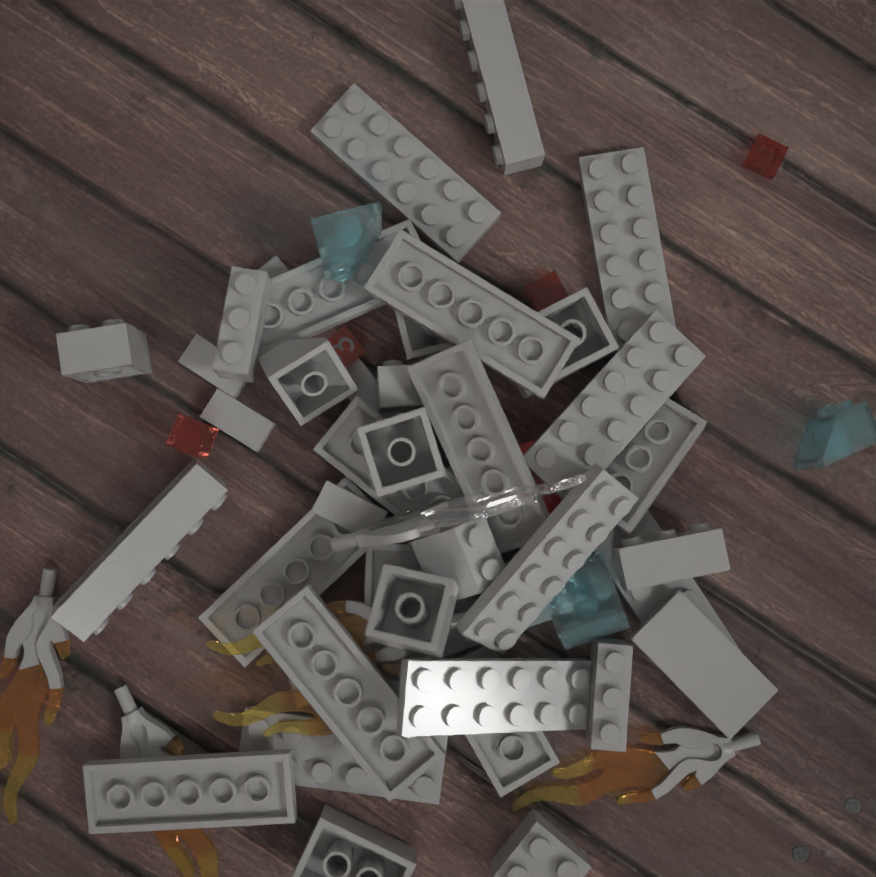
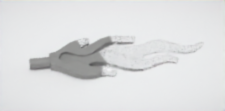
(447, 513)

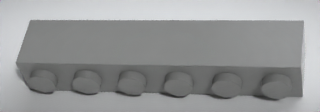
(500, 84)
(139, 549)

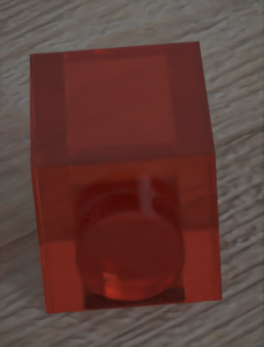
(192, 436)

